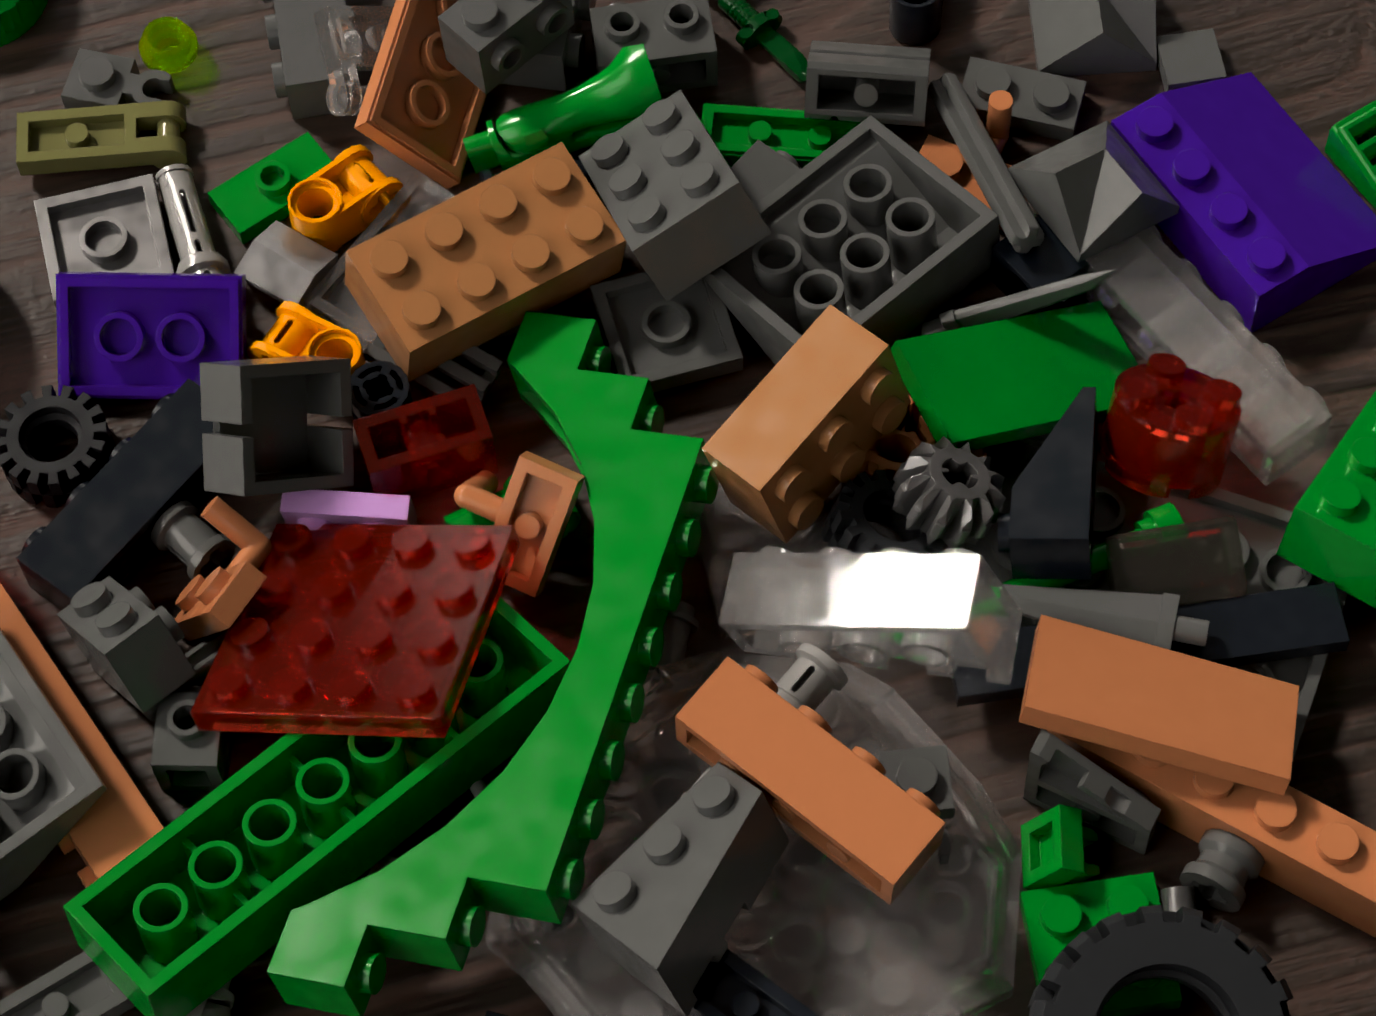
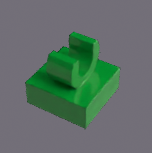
(1054, 849)

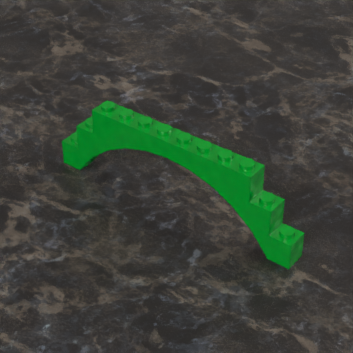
(528, 831)

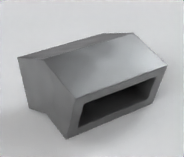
(285, 263)

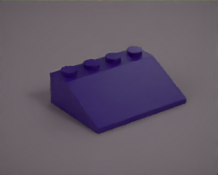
(1254, 196)

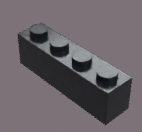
(112, 516)

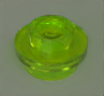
(167, 33)

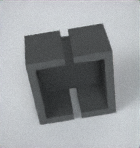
(262, 427)

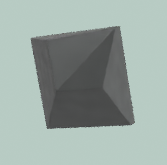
(1093, 36)
(1093, 191)

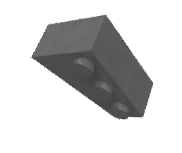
(683, 884)

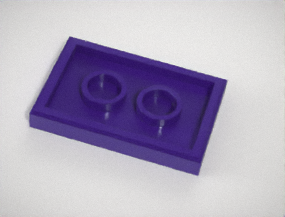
(145, 330)

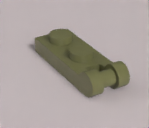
(100, 137)

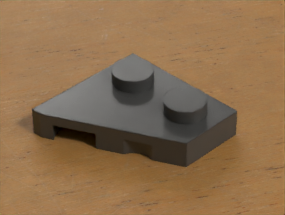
(1108, 806)

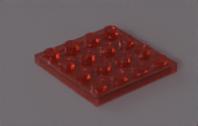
(359, 631)

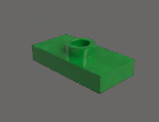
(261, 192)

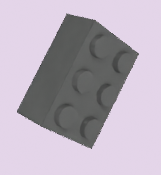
(673, 195)

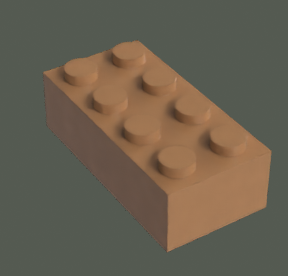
(484, 261)

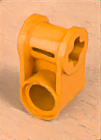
(345, 193)
(303, 333)

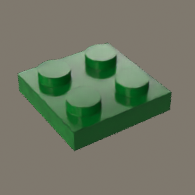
(1062, 912)

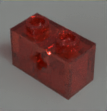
(426, 444)

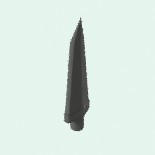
(1015, 304)
(1125, 614)

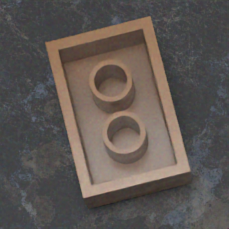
(808, 424)

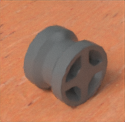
(1222, 870)

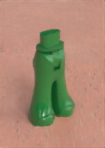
(572, 117)

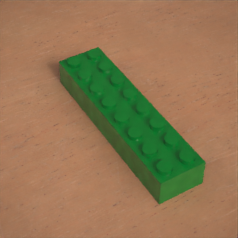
(297, 827)

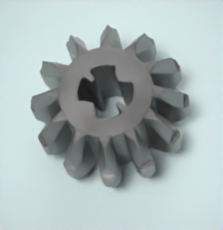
(948, 493)

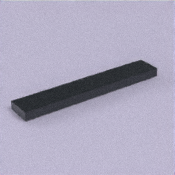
(1239, 634)

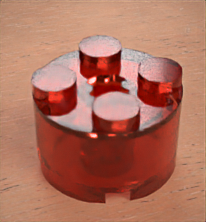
(1169, 428)

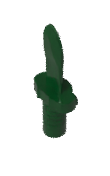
(761, 29)

